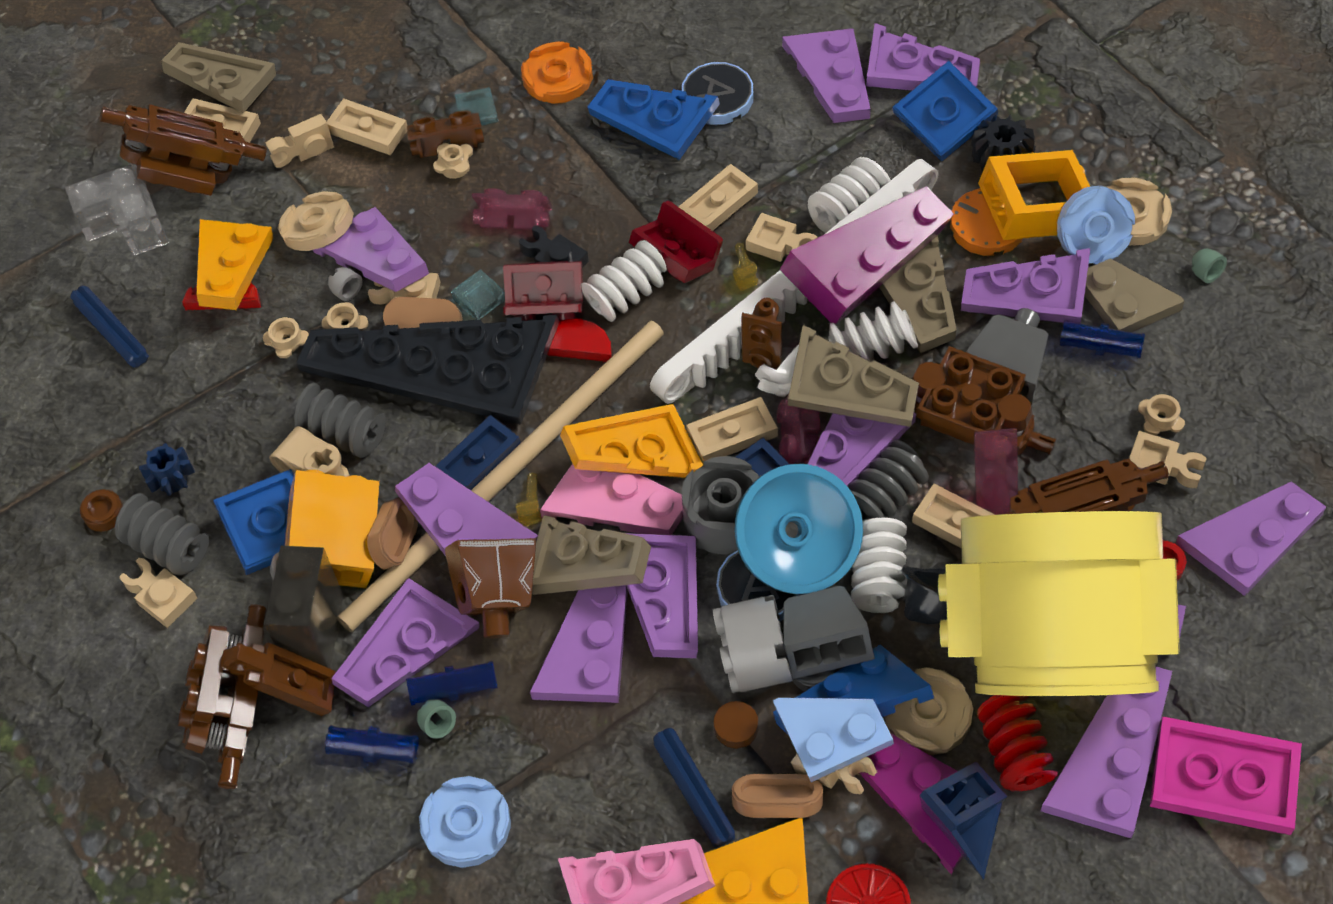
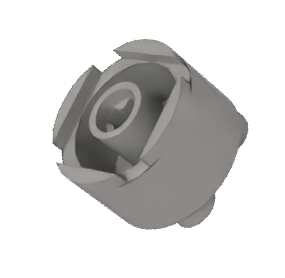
(752, 644)

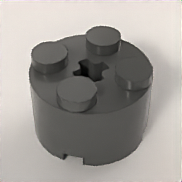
(712, 501)

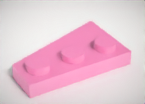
(616, 500)
(646, 876)

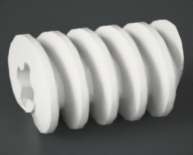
(846, 192)
(624, 279)
(876, 334)
(879, 566)

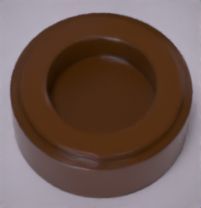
(101, 510)
(736, 724)

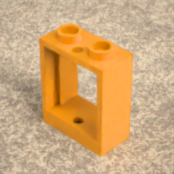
(1004, 199)

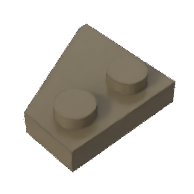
(1127, 298)

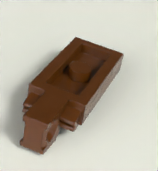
(283, 675)

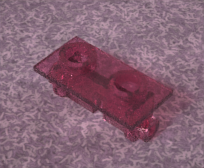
(497, 205)
(795, 422)
(996, 469)

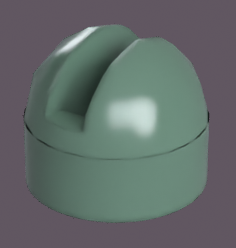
(1208, 264)
(443, 726)

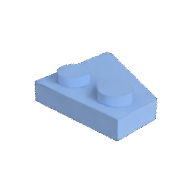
(832, 731)

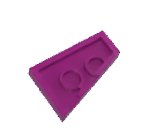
(899, 781)

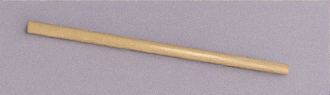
(507, 470)

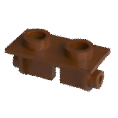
(431, 132)
(762, 335)

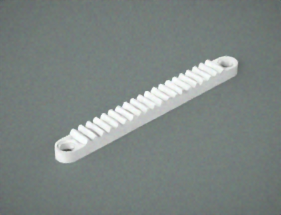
(724, 337)

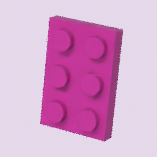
(1226, 775)

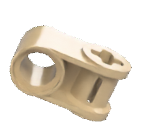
(307, 452)

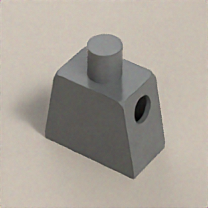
(1014, 345)
(824, 632)

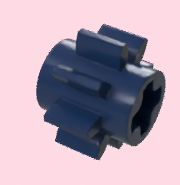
(166, 469)

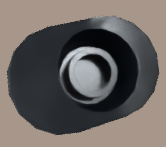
(923, 596)

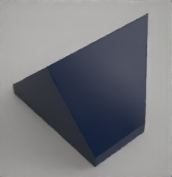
(967, 812)

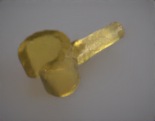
(744, 275)
(529, 510)

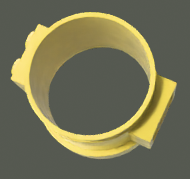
(1062, 603)

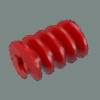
(1013, 742)

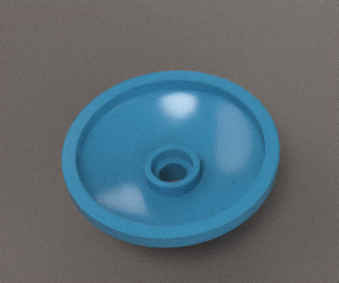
(826, 523)

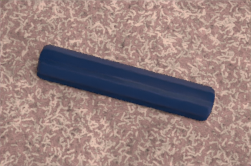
(109, 326)
(694, 788)

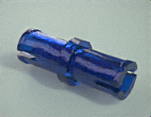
(1102, 339)
(451, 683)
(372, 744)

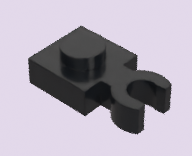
(557, 250)

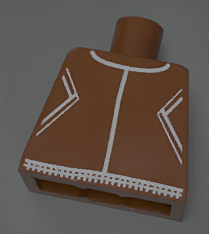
(492, 579)

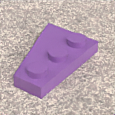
(905, 64)
(834, 70)
(377, 251)
(453, 511)
(402, 642)

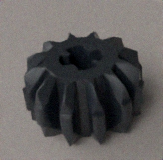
(1001, 138)

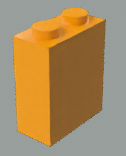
(336, 516)

